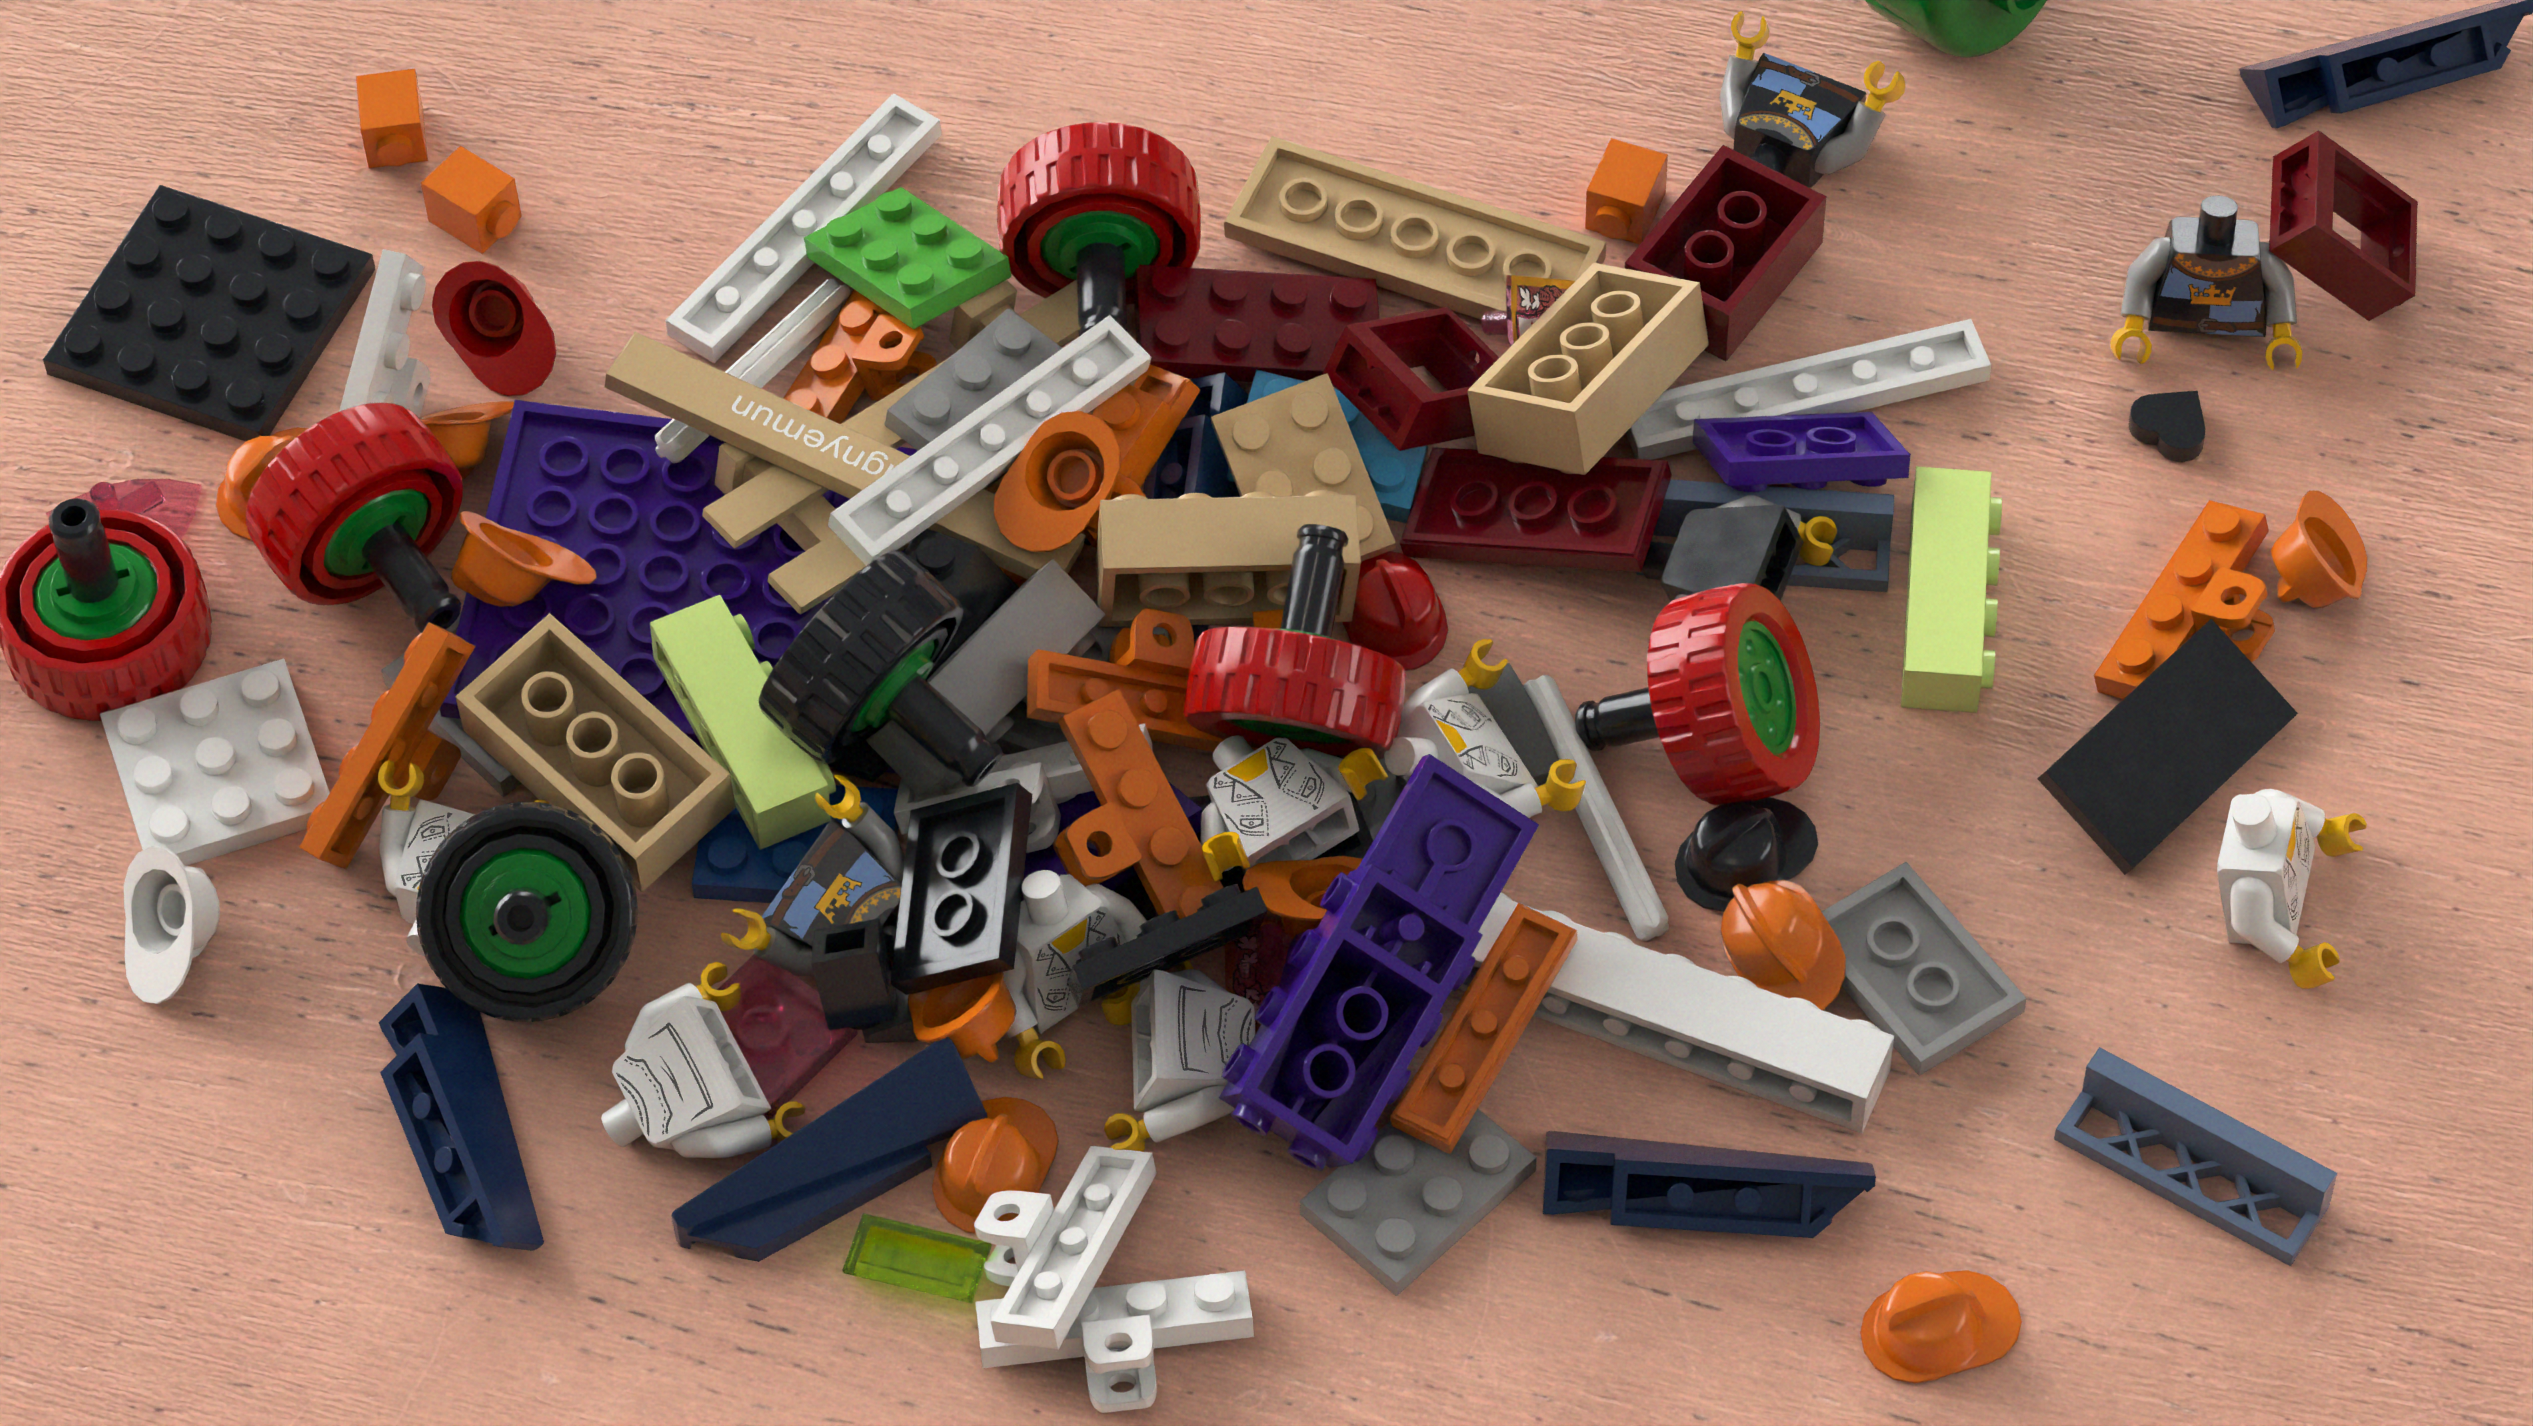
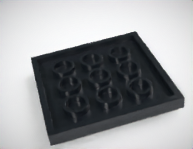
(210, 314)

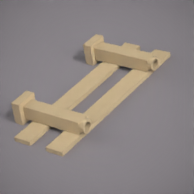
(766, 494)

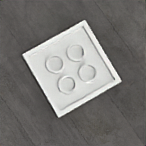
(217, 764)

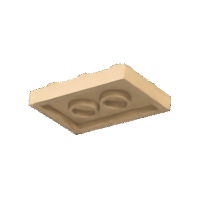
(1300, 446)

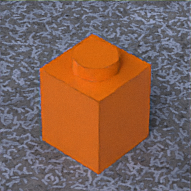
(391, 118)
(1626, 191)
(471, 200)

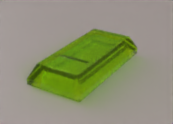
(917, 1258)

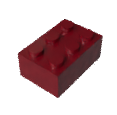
(1740, 237)

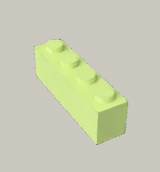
(1948, 590)
(718, 686)

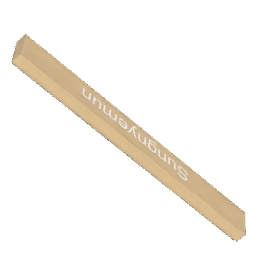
(799, 441)

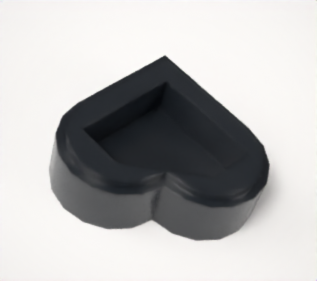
(2169, 422)

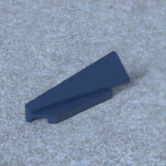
(2385, 63)
(1193, 454)
(458, 1119)
(836, 1159)
(1698, 1185)

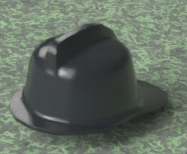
(1745, 847)

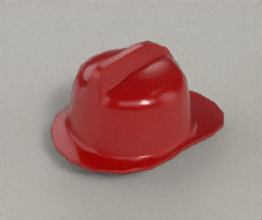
(495, 327)
(1397, 611)

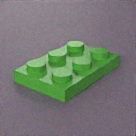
(907, 257)

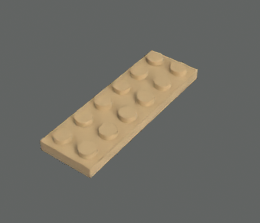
(1398, 230)

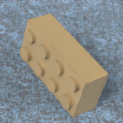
(1588, 368)
(1213, 554)
(596, 748)

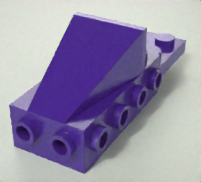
(1376, 969)

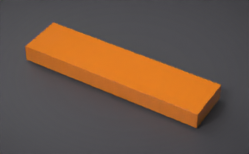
(1484, 1028)

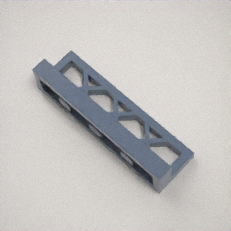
(1860, 520)
(2211, 1140)

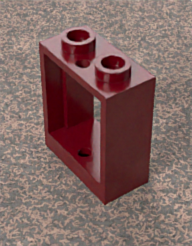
(2325, 178)
(1376, 377)

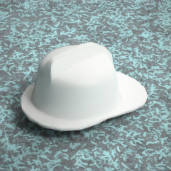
(168, 922)

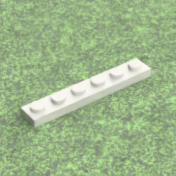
(776, 250)
(1818, 384)
(986, 442)

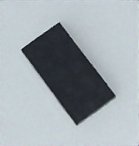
(2167, 746)

